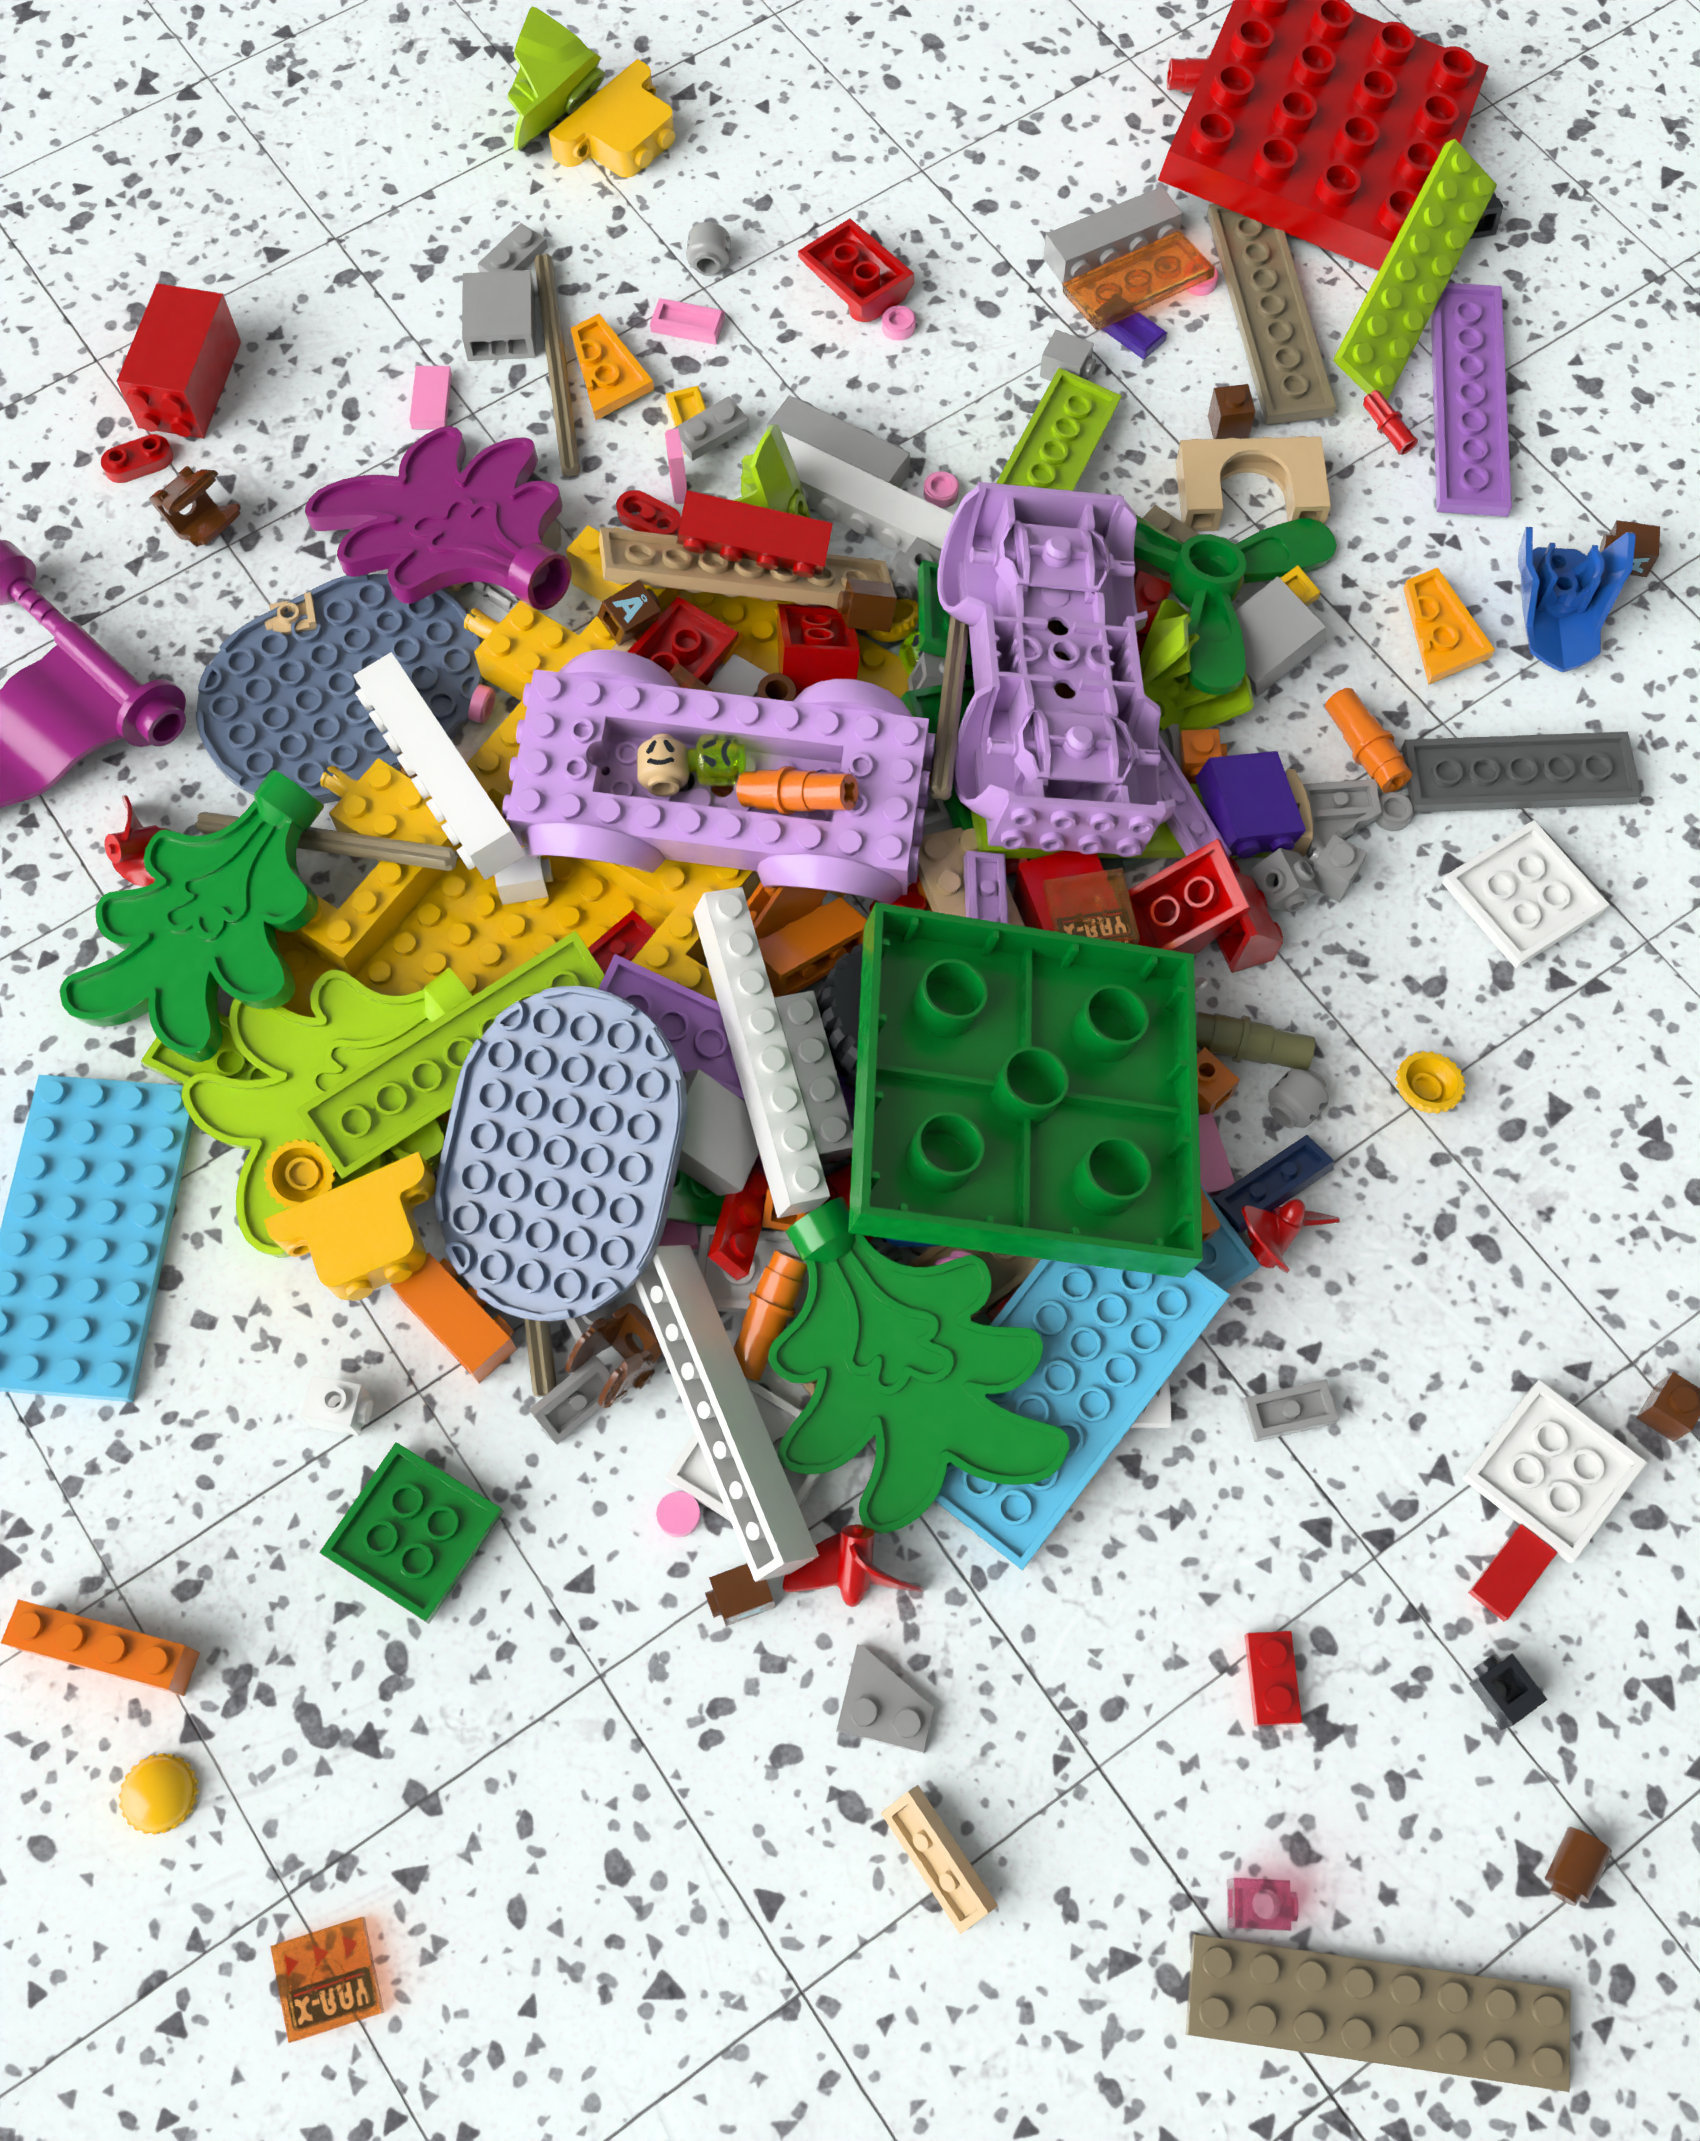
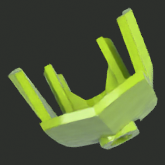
(553, 75)
(771, 476)
(1166, 680)

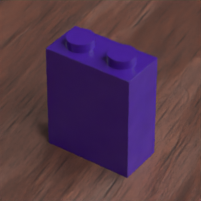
(1250, 803)

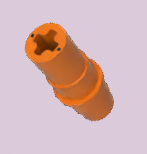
(1368, 741)
(797, 790)
(769, 1311)

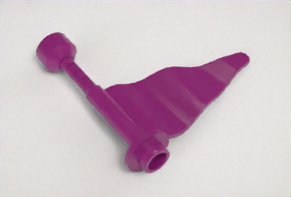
(70, 697)

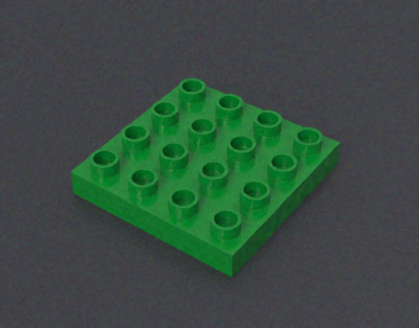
(1026, 1093)

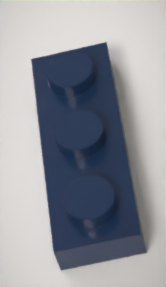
(1275, 1181)

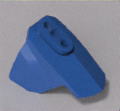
(1570, 597)

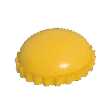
(903, 624)
(1430, 1082)
(298, 1172)
(158, 1793)

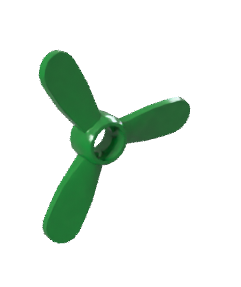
(1219, 654)

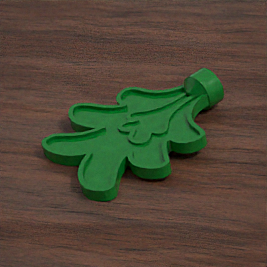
(203, 925)
(907, 1368)

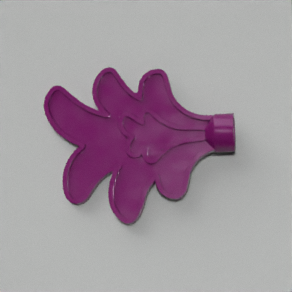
(450, 524)

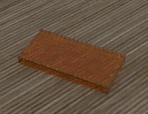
(1138, 280)

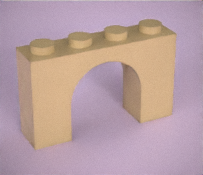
(1290, 462)

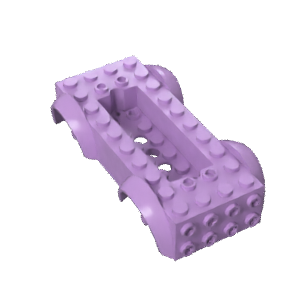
(1025, 758)
(583, 799)

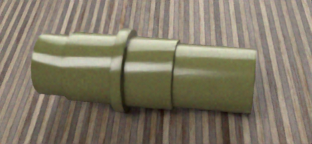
(1253, 1041)

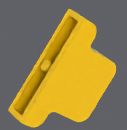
(617, 126)
(361, 1230)

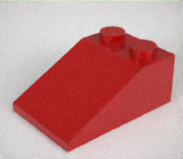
(687, 638)
(815, 645)
(1189, 901)

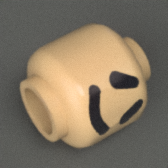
(662, 765)

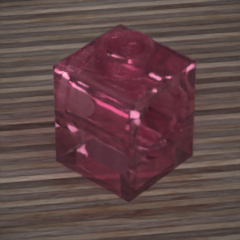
(1240, 1908)

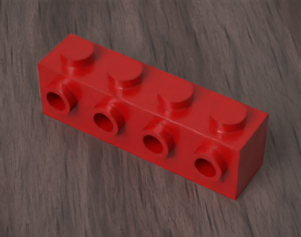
(754, 534)

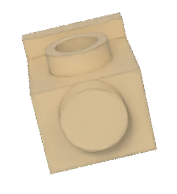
(283, 625)

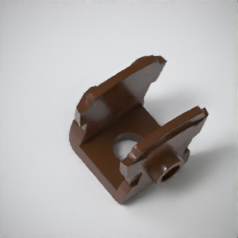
(205, 518)
(617, 1332)

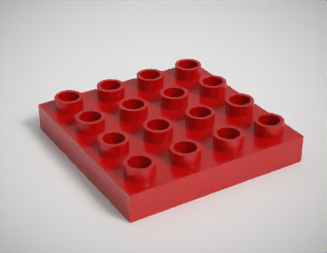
(1321, 122)

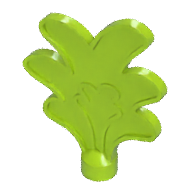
(303, 1061)

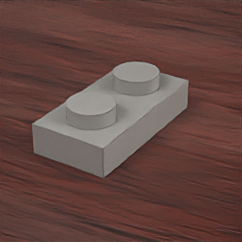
(514, 251)
(712, 428)
(572, 1400)
(1290, 1410)

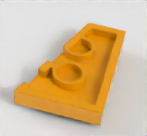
(608, 367)
(1443, 627)

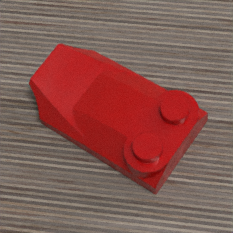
(858, 270)

